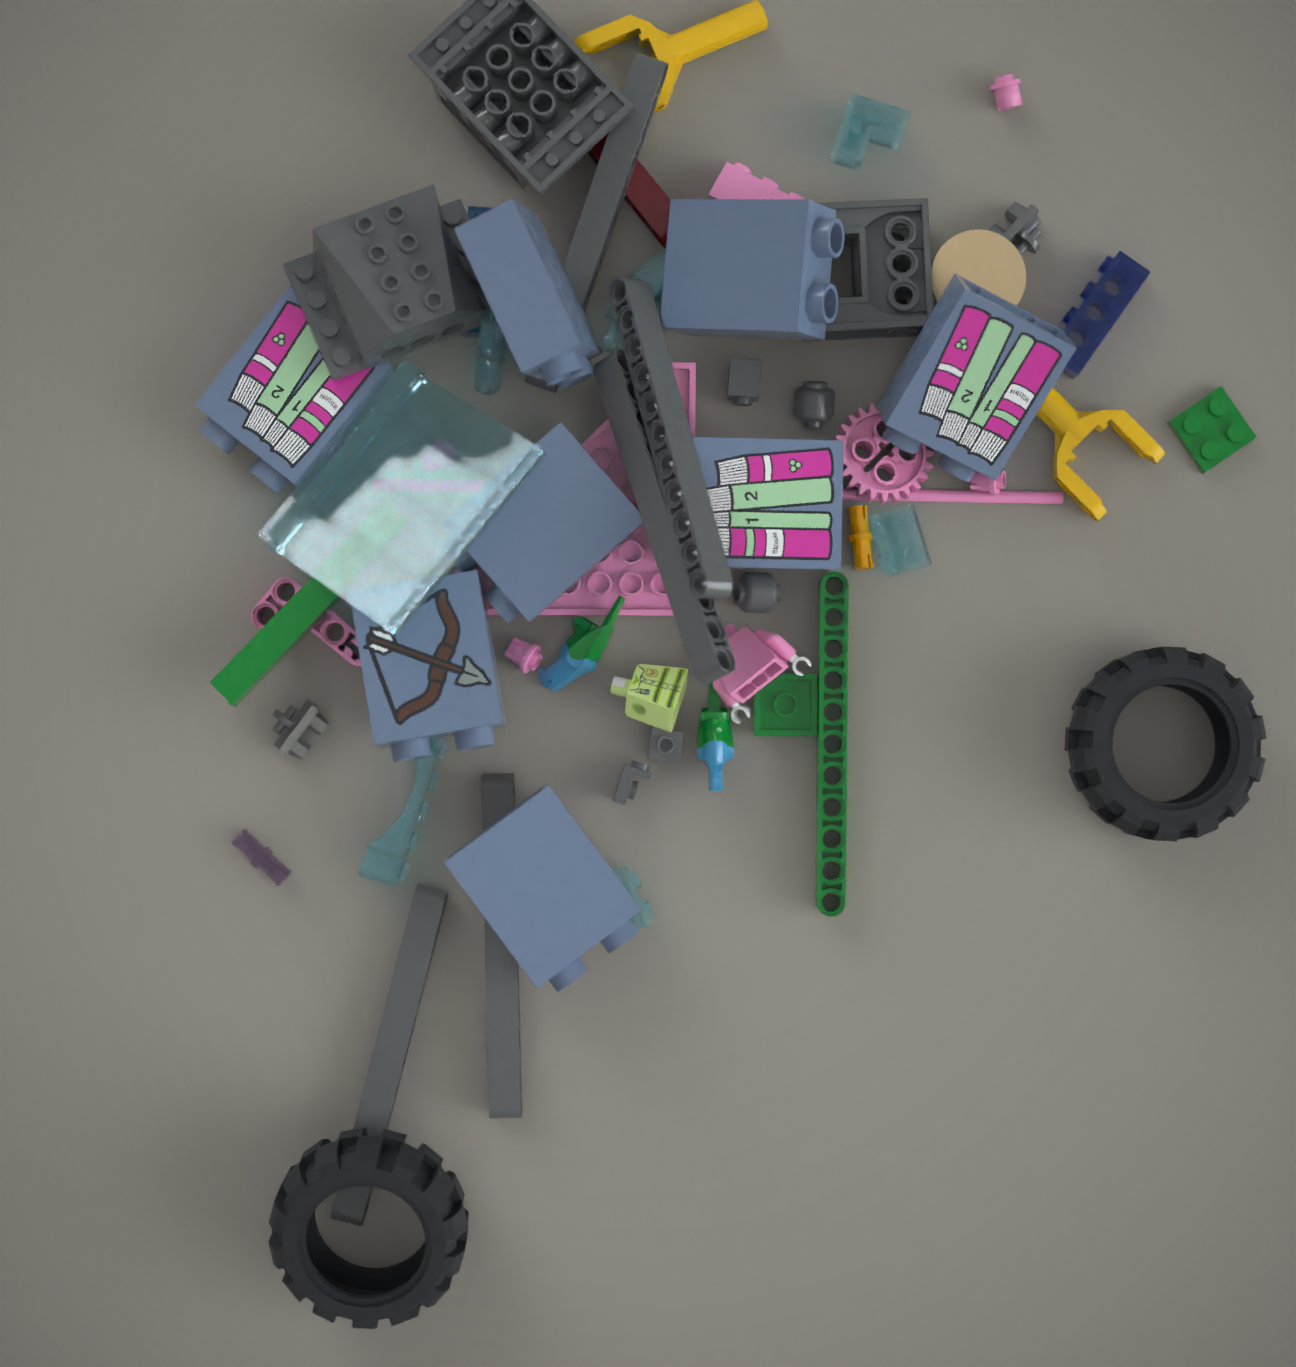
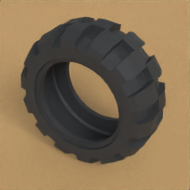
(1236, 733)
(355, 1290)

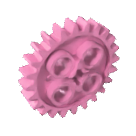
(902, 473)

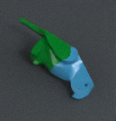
(581, 650)
(714, 739)

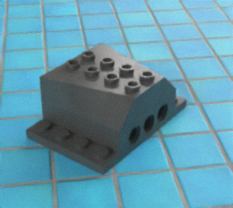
(520, 87)
(387, 282)

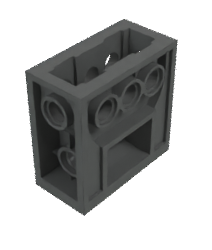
(875, 282)

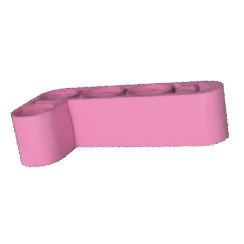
(273, 600)

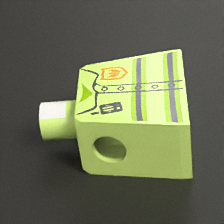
(653, 694)

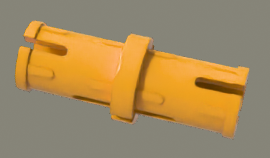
(860, 537)

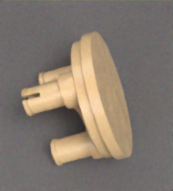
(982, 259)

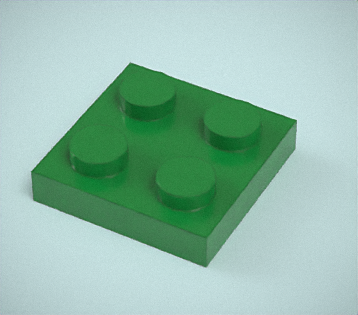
(1211, 429)
(787, 706)

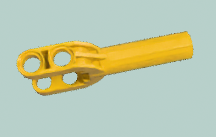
(680, 46)
(1072, 427)

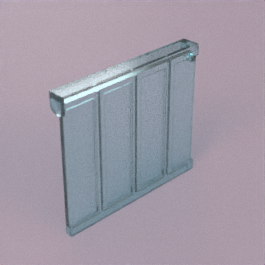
(400, 497)

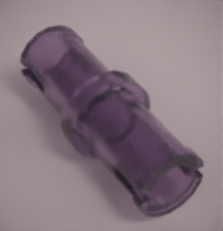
(261, 857)

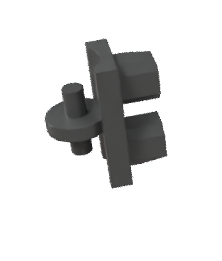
(1023, 229)
(290, 739)

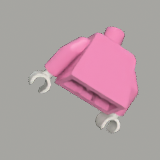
(758, 660)

